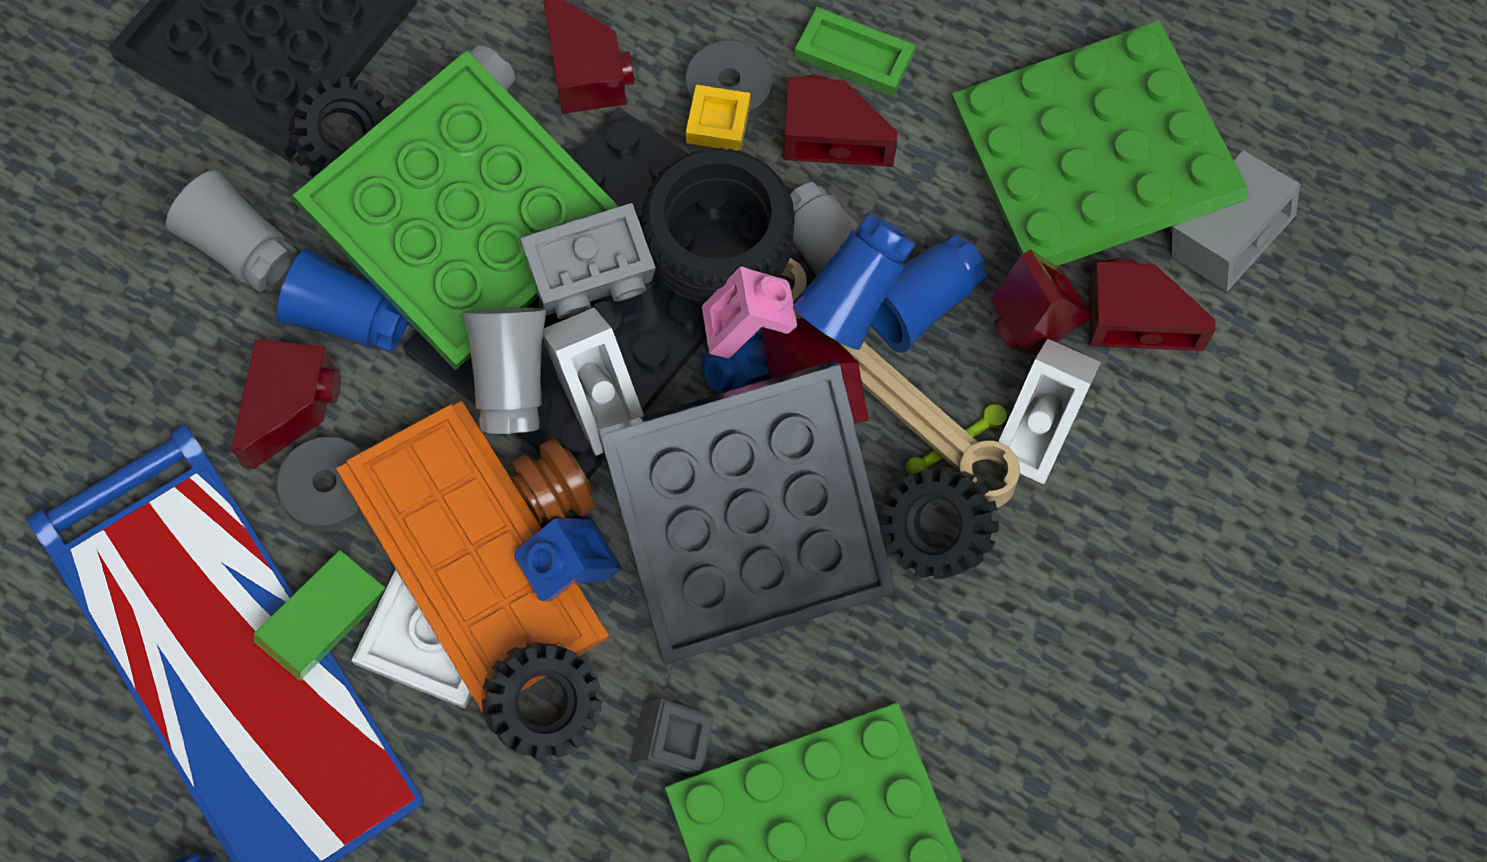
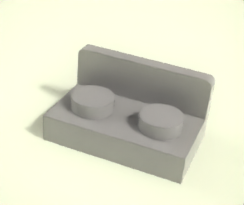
(589, 261)

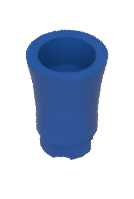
(855, 281)
(928, 290)
(338, 303)

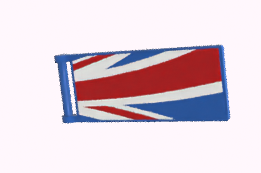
(176, 605)

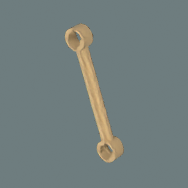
(921, 413)

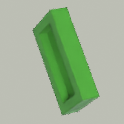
(855, 51)
(319, 615)

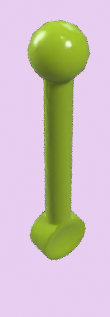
(993, 417)

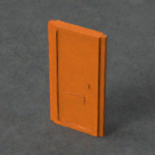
(452, 536)

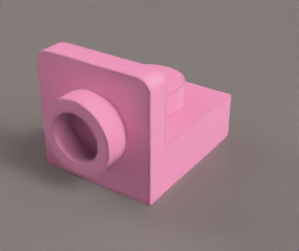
(745, 306)

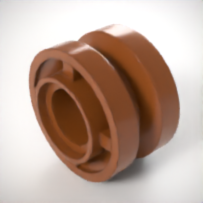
(552, 483)

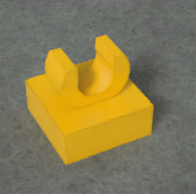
(718, 118)

